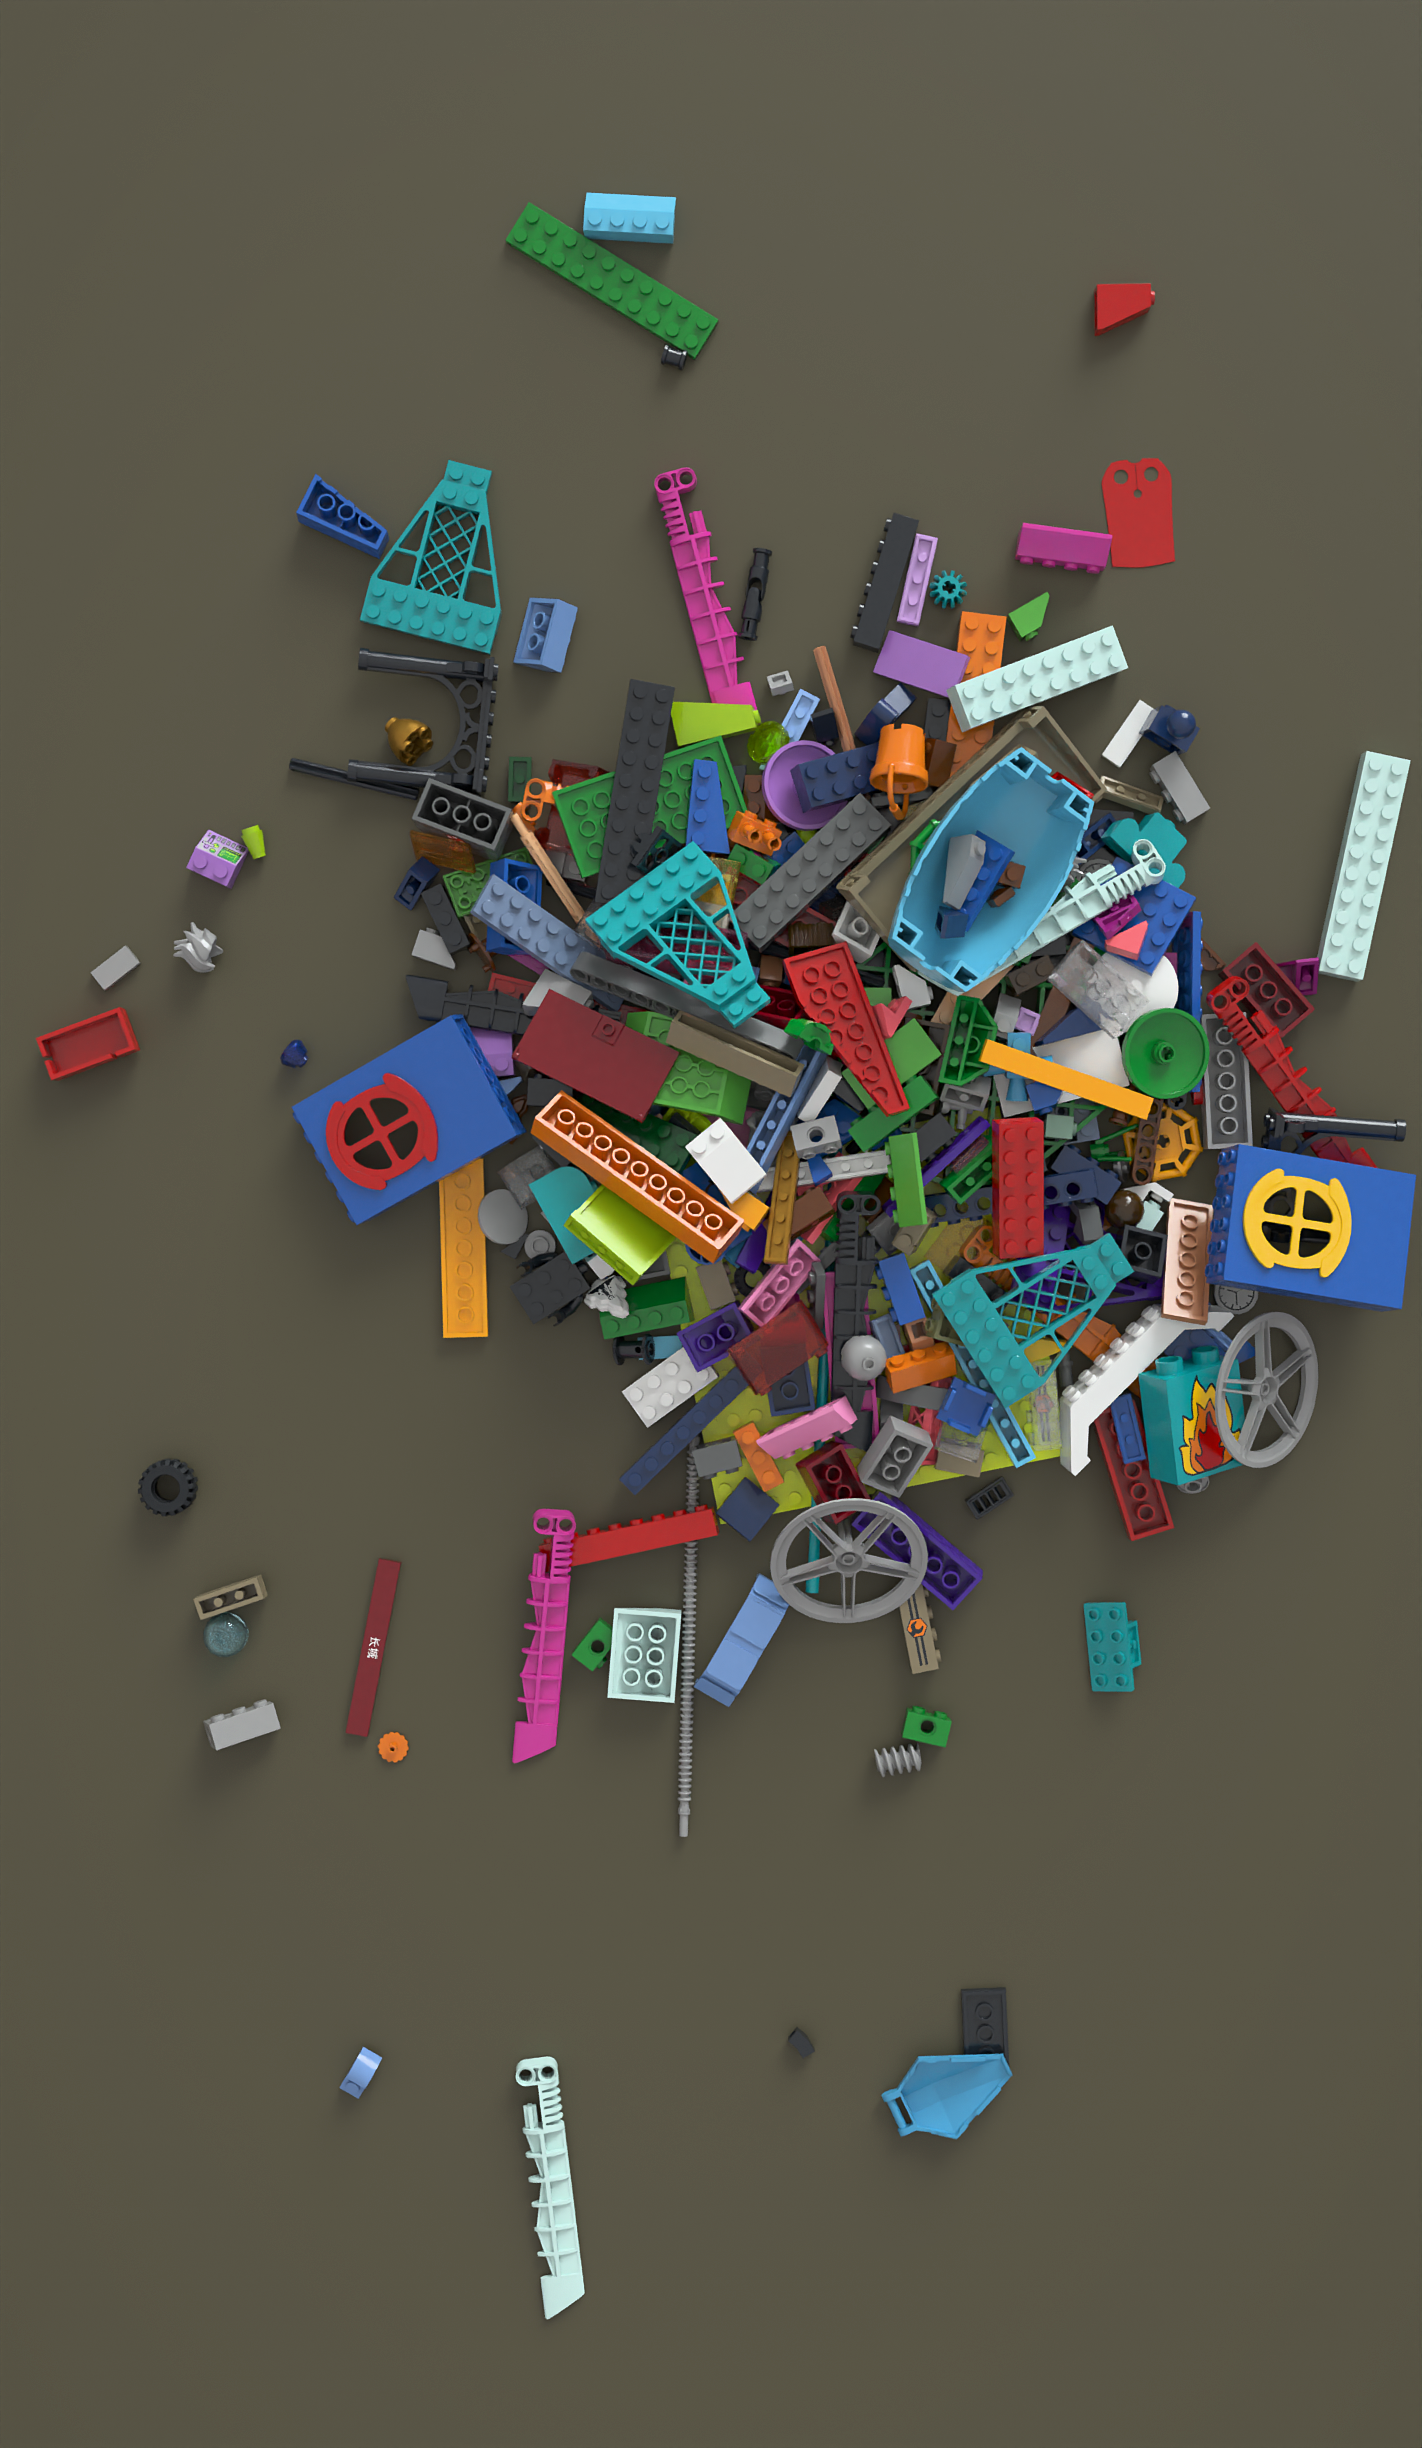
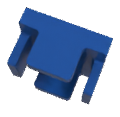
(966, 1406)

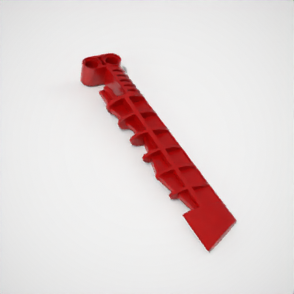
(1274, 1067)

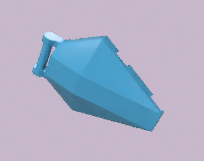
(947, 2092)

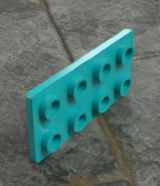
(1111, 1646)

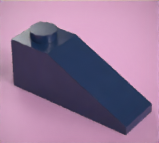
(1091, 839)
(1071, 1025)

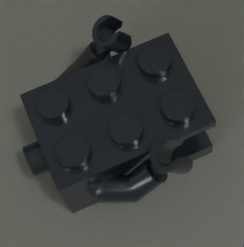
(551, 1286)

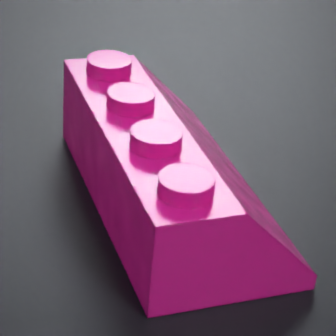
(1063, 547)

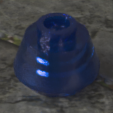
(295, 1054)

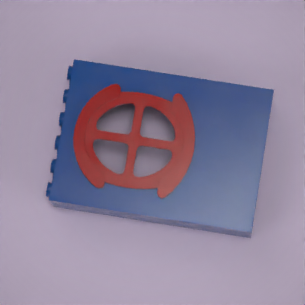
(448, 1095)

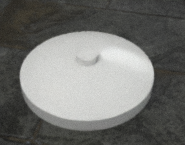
(1159, 988)

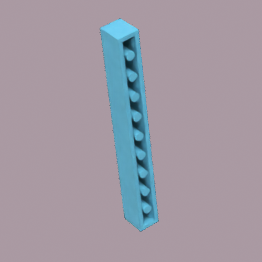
(1001, 1417)

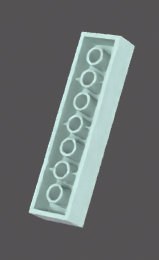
(1037, 678)

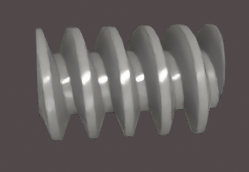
(898, 1759)

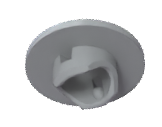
(502, 1217)

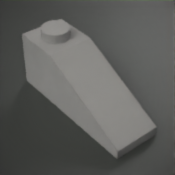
(963, 866)

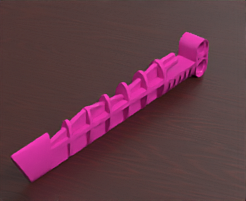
(708, 619)
(545, 1656)

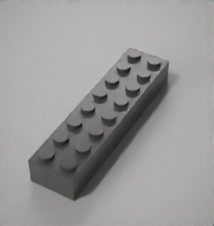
(811, 872)

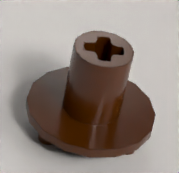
(480, 948)

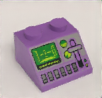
(218, 858)

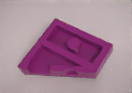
(1117, 916)

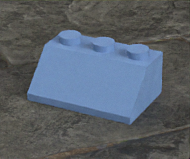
(545, 634)

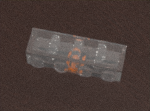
(1044, 1411)

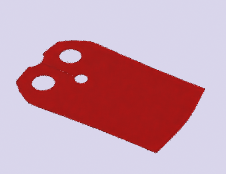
(1140, 525)

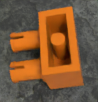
(755, 833)

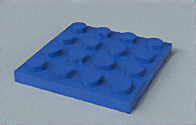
(1161, 907)

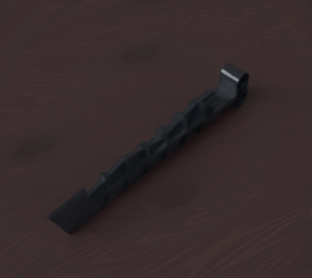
(480, 1009)
(851, 1289)

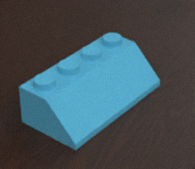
(629, 218)

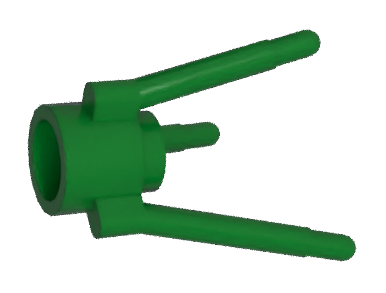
(1101, 1151)

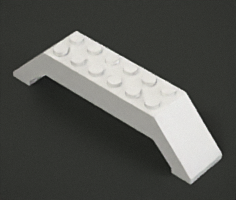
(1115, 1372)

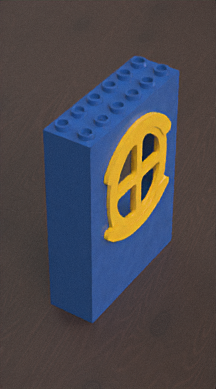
(1367, 1231)

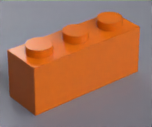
(920, 1367)
(759, 1460)

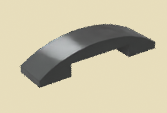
(920, 1396)

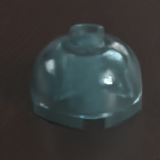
(225, 1634)

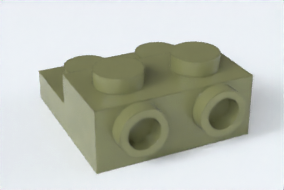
(940, 1327)

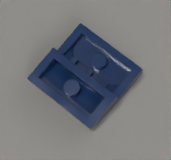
(747, 1509)

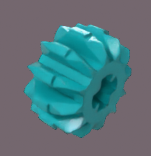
(952, 582)

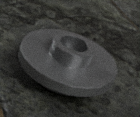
(1121, 1168)
(538, 1243)

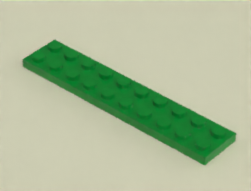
(611, 280)

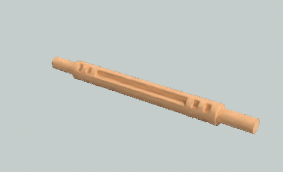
(548, 869)

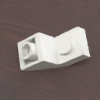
(1157, 1192)

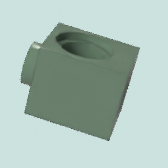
(1059, 1127)

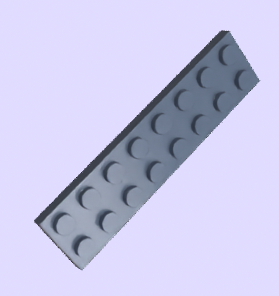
(536, 933)

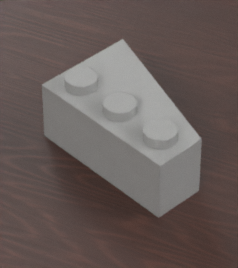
(241, 1724)

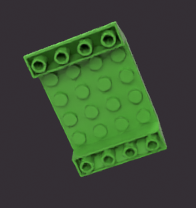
(694, 1082)

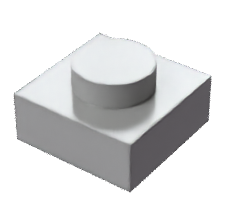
(780, 683)

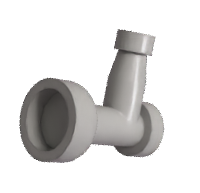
(945, 1107)

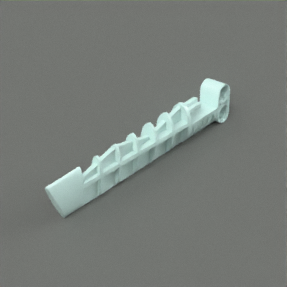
(1086, 902)
(556, 2208)

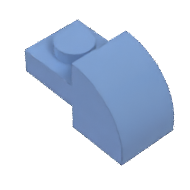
(360, 2072)

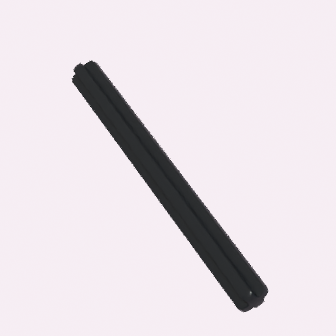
(341, 776)

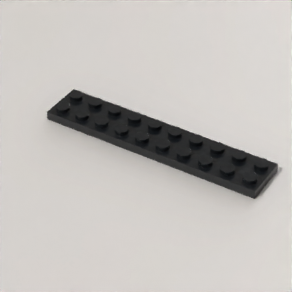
(634, 785)

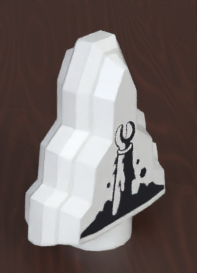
(608, 1296)

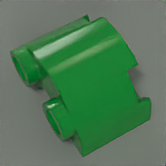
(813, 1033)

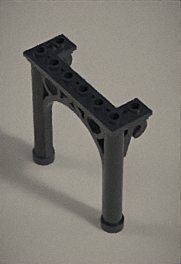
(438, 670)
(1284, 1124)

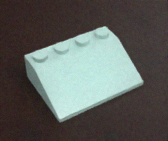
(644, 1654)

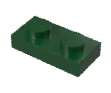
(519, 775)

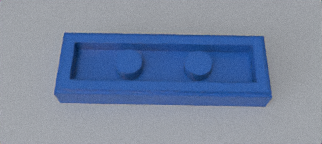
(1127, 1429)

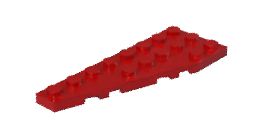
(833, 995)

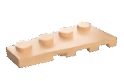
(946, 1008)

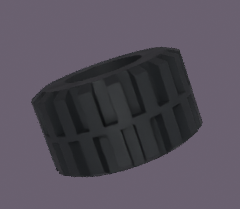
(149, 1490)

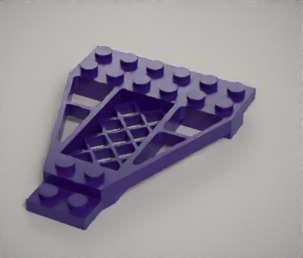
(1055, 1231)

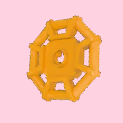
(1174, 1147)

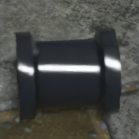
(674, 357)

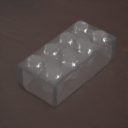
(1098, 989)

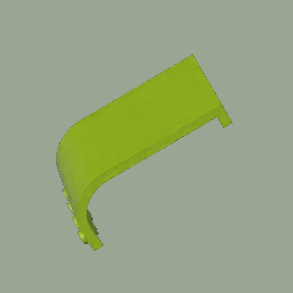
(620, 1231)

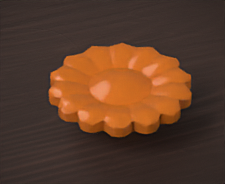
(393, 1747)

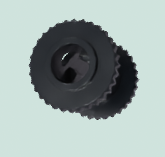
(633, 1349)

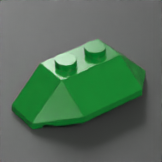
(966, 1038)

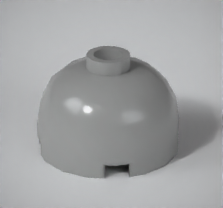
(863, 1357)

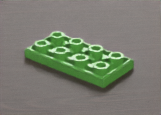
(466, 887)
(910, 1053)

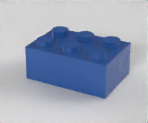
(899, 1289)

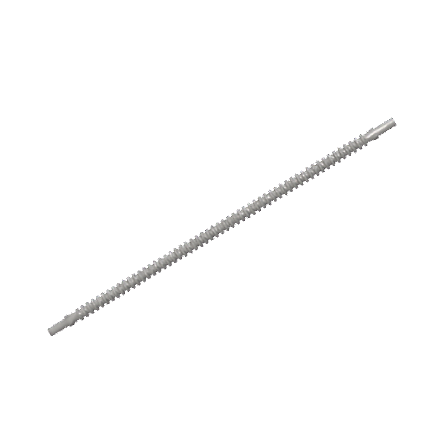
(688, 1645)

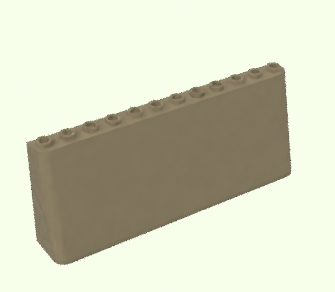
(881, 876)

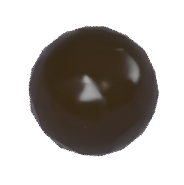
(1124, 1209)

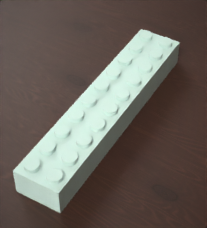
(1362, 865)

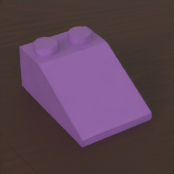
(498, 1050)

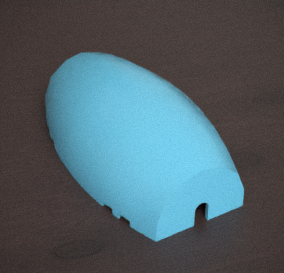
(1025, 813)

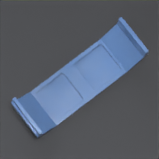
(743, 1642)

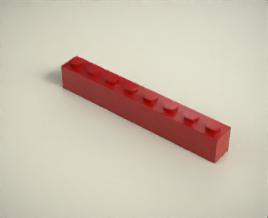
(639, 1535)

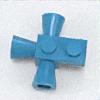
(1017, 1086)

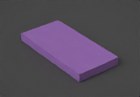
(920, 664)

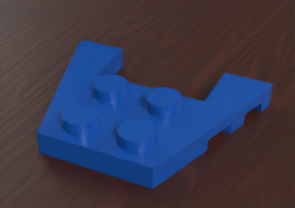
(843, 1116)
(1198, 1337)

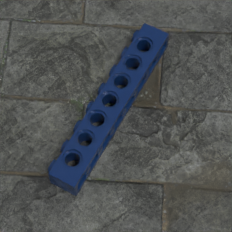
(1084, 1178)

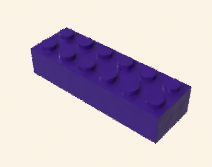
(948, 1570)

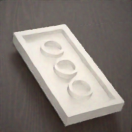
(667, 1387)

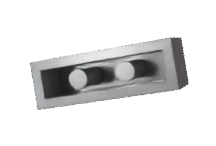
(1178, 788)

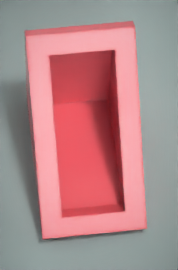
(1128, 942)

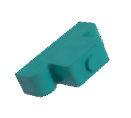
(1156, 829)

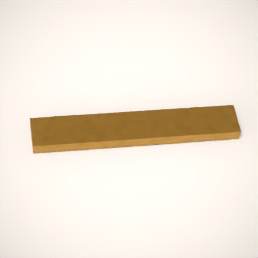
(782, 1203)

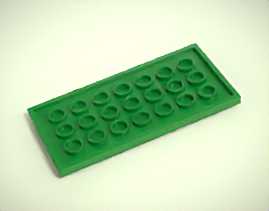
(585, 805)

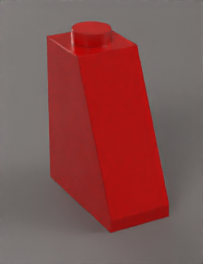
(1120, 304)

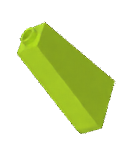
(708, 720)

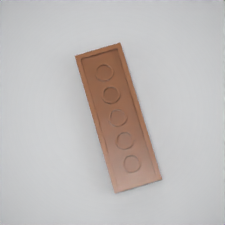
(1186, 1256)

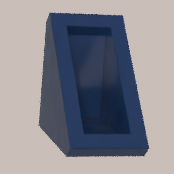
(950, 923)

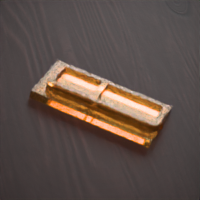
(443, 851)

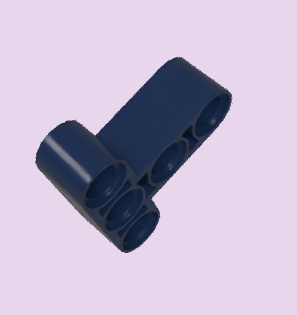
(884, 713)

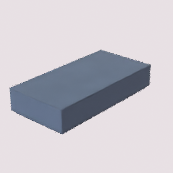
(887, 1335)

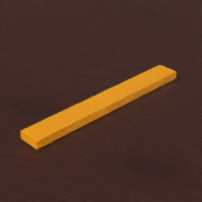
(1065, 1079)

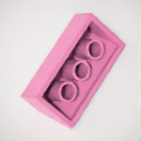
(778, 1285)
(808, 1428)

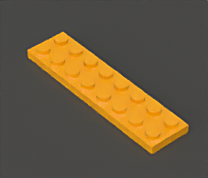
(463, 1254)

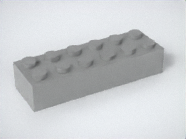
(1225, 1089)

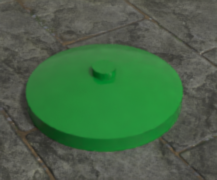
(1165, 1053)

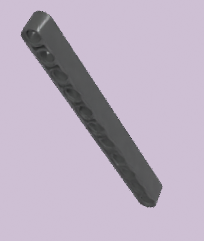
(670, 1000)

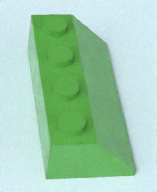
(907, 1180)

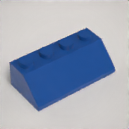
(525, 879)

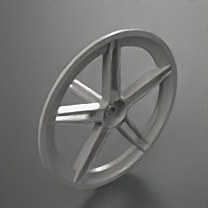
(1265, 1390)
(848, 1559)

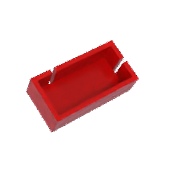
(88, 1044)

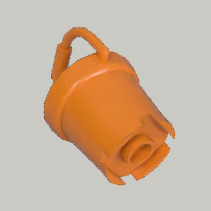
(900, 765)

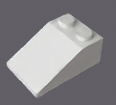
(726, 1160)

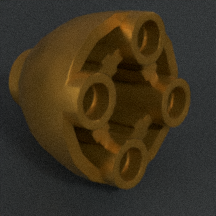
(408, 739)

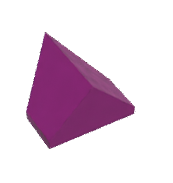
(1302, 974)

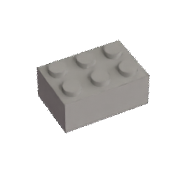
(894, 1456)

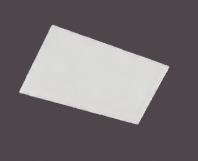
(1089, 1054)

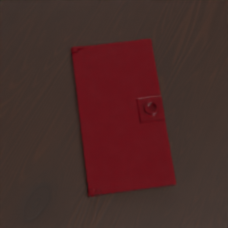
(595, 1055)

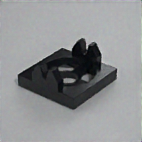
(648, 846)

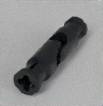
(752, 607)

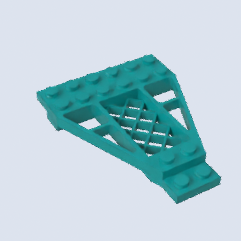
(432, 614)
(656, 900)
(989, 1338)

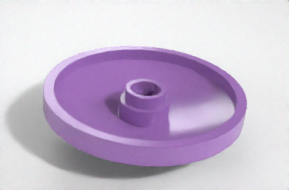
(780, 790)

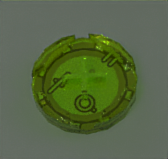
(767, 741)

